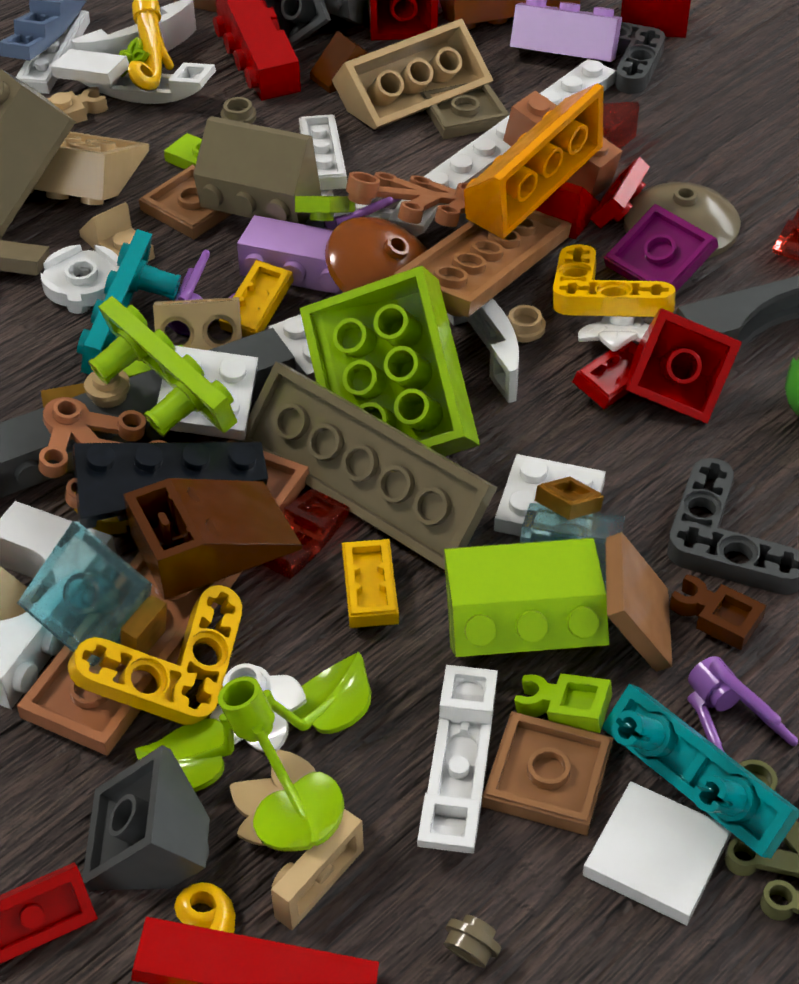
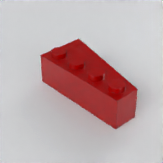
(258, 46)

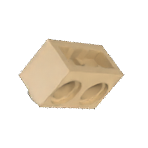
(197, 316)

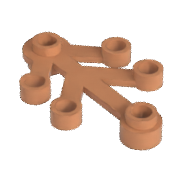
(420, 190)
(71, 419)

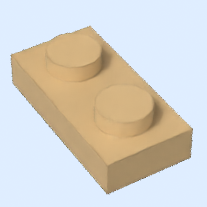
(306, 881)

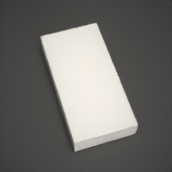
(90, 66)

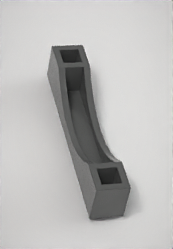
(748, 310)

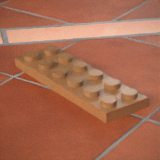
(479, 265)

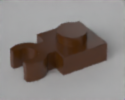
(721, 614)

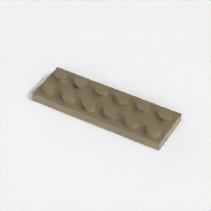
(369, 465)

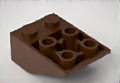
(206, 530)

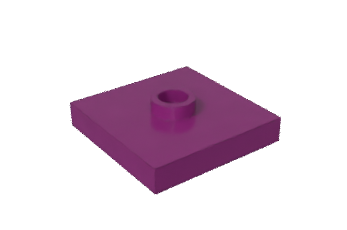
(661, 249)

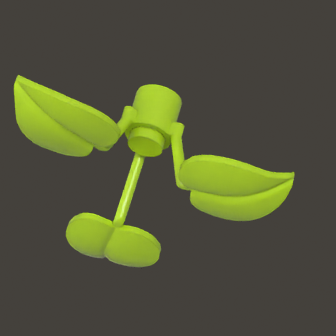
(314, 805)

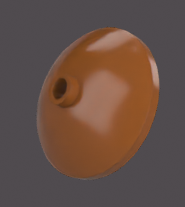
(368, 251)

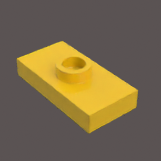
(260, 297)
(370, 583)

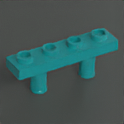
(130, 278)
(701, 771)

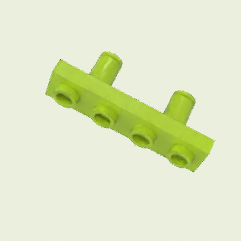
(184, 374)

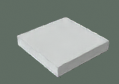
(657, 852)

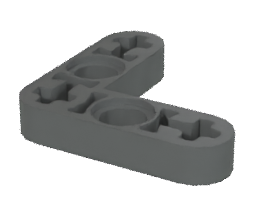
(638, 57)
(706, 534)

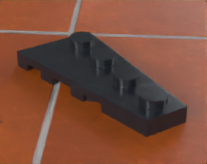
(112, 469)

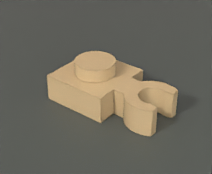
(80, 105)

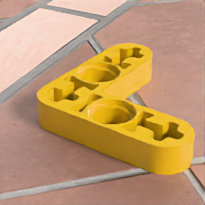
(581, 295)
(171, 679)

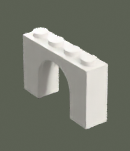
(25, 644)

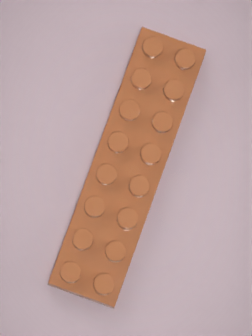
(98, 721)

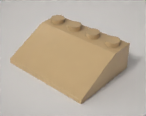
(91, 168)

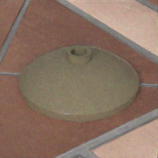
(695, 205)

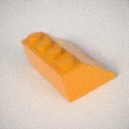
(537, 163)

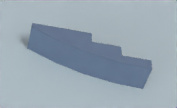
(40, 27)

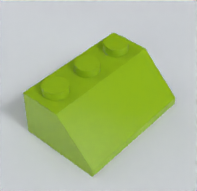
(525, 597)

